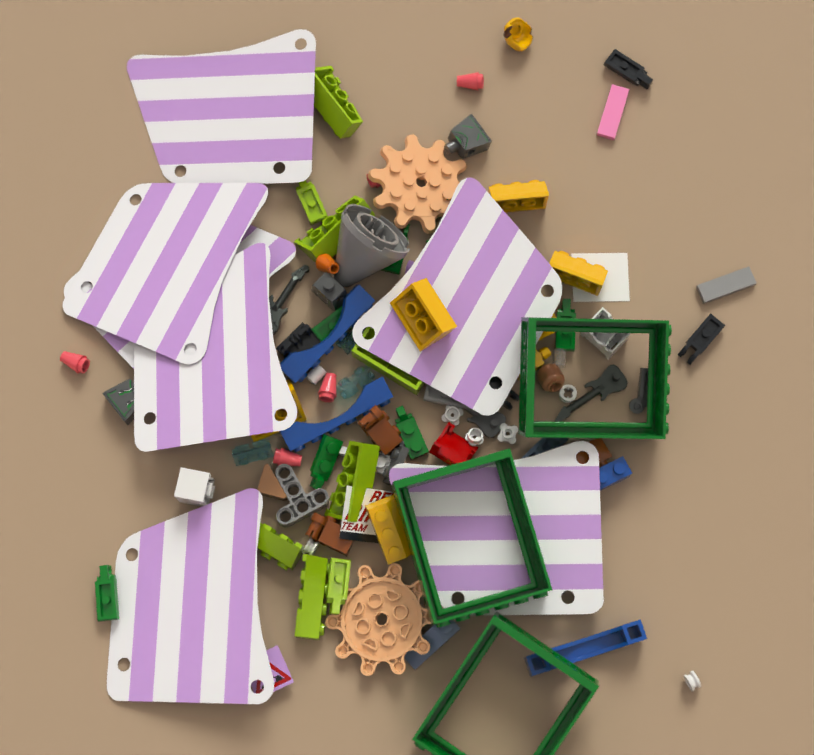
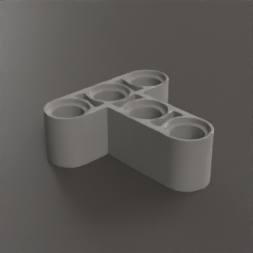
(296, 500)

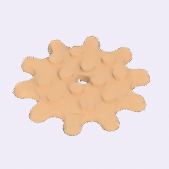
(400, 185)
(381, 642)

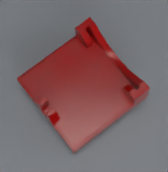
(452, 447)

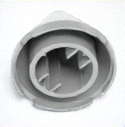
(366, 245)

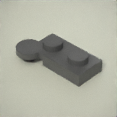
(638, 404)
(398, 457)

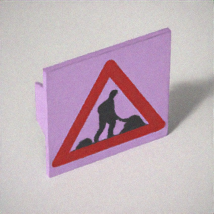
(279, 671)

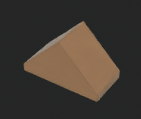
(270, 486)

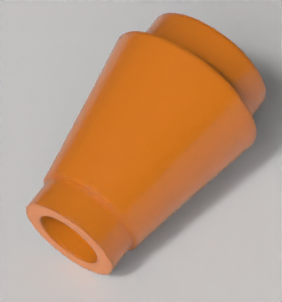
(327, 264)

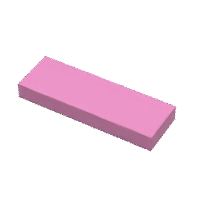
(613, 112)

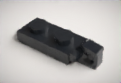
(628, 69)

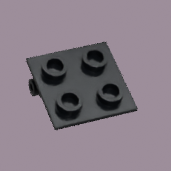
(299, 340)

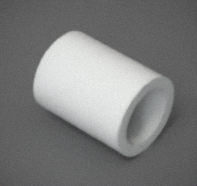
(316, 374)

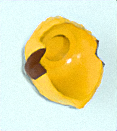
(518, 34)

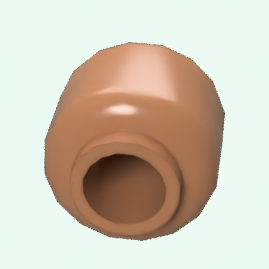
(550, 377)

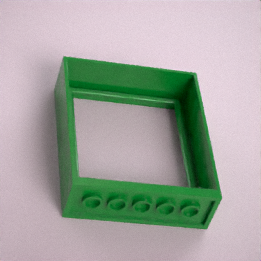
(657, 379)
(522, 523)
(426, 737)

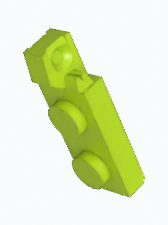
(311, 202)
(337, 584)

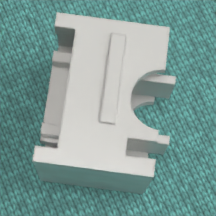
(606, 341)
(194, 487)

